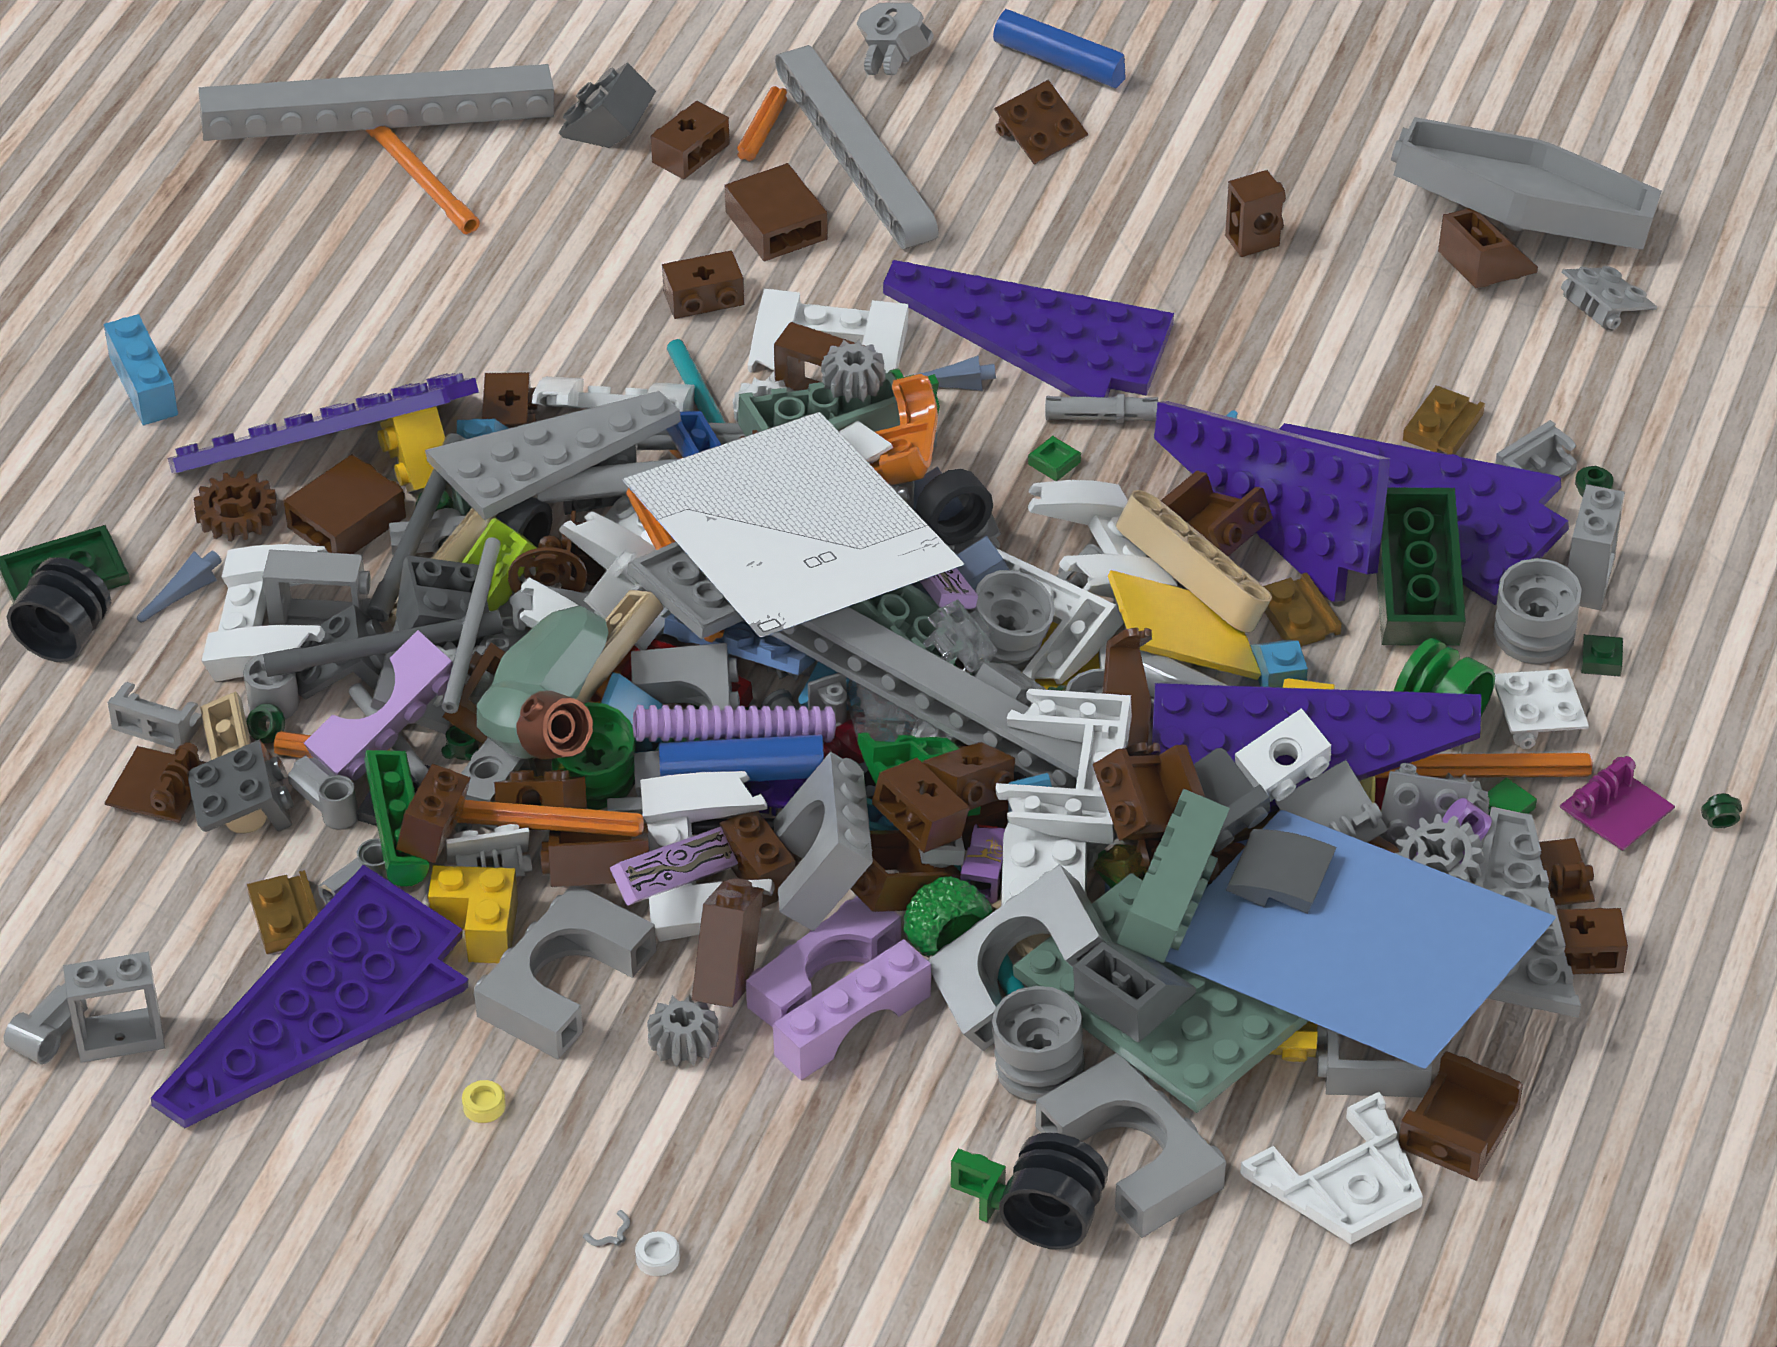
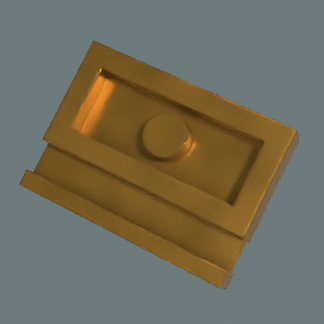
(1443, 421)
(1300, 611)
(282, 909)

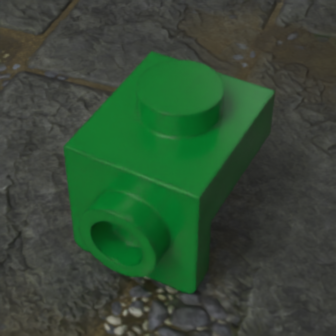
(979, 1178)

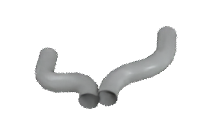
(610, 1239)

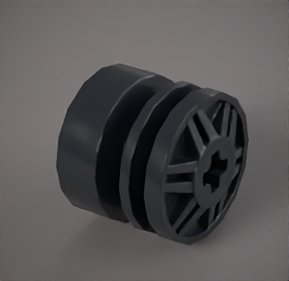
(59, 609)
(1053, 1191)

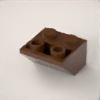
(1481, 249)

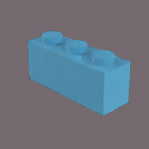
(141, 369)

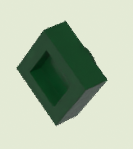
(1602, 655)

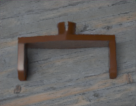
(1126, 676)

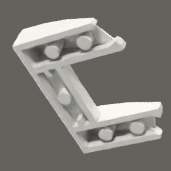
(882, 326)
(569, 393)
(1099, 507)
(601, 541)
(1083, 626)
(240, 627)
(1084, 717)
(669, 809)

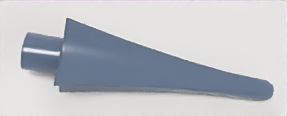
(964, 374)
(191, 577)

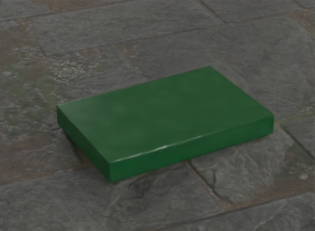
(90, 547)

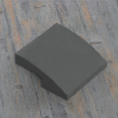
(1281, 868)

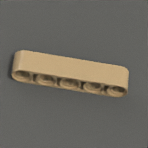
(1193, 561)

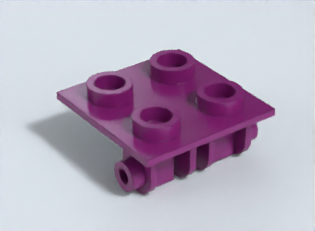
(1617, 804)

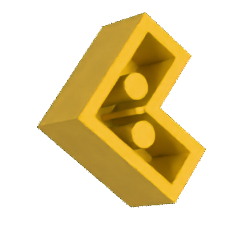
(407, 439)
(480, 903)

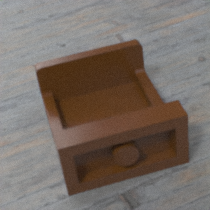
(1219, 517)
(1145, 789)
(1461, 1116)

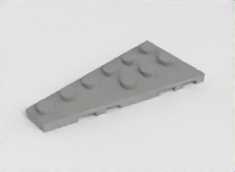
(527, 459)
(1516, 871)

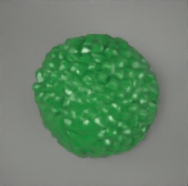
(943, 913)

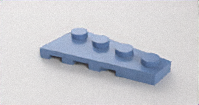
(745, 643)

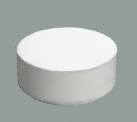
(657, 1253)

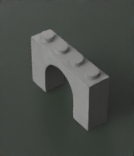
(683, 675)
(831, 833)
(573, 925)
(971, 963)
(1119, 1096)

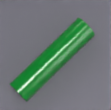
(391, 795)

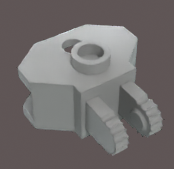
(892, 38)

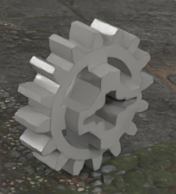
(1441, 847)

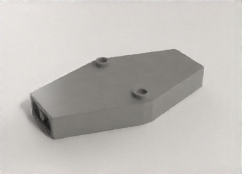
(1526, 183)

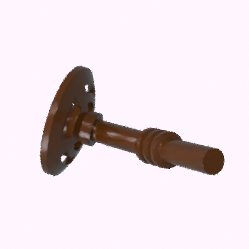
(547, 566)

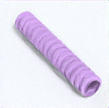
(731, 723)

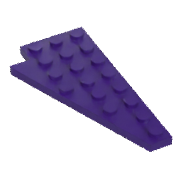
(1496, 504)
(1363, 726)
(342, 980)

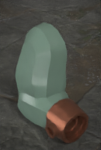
(536, 687)

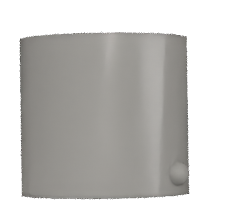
(274, 690)

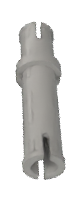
(1101, 408)

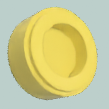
(483, 1101)

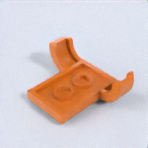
(914, 437)

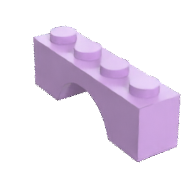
(419, 676)
(847, 935)
(813, 1031)

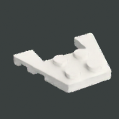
(1355, 1190)

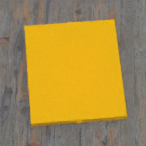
(1182, 626)

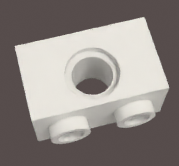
(1292, 737)

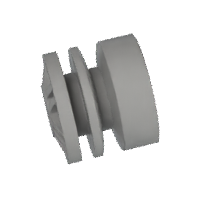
(1537, 611)
(1017, 612)
(1037, 1041)

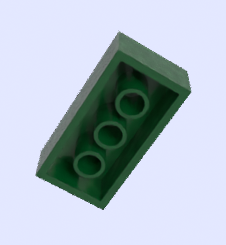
(1420, 568)

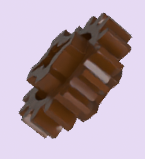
(235, 506)

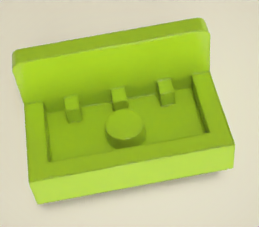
(512, 546)

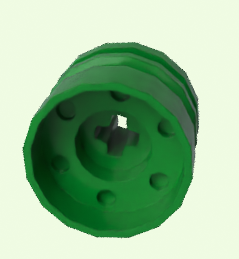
(1440, 670)
(606, 759)

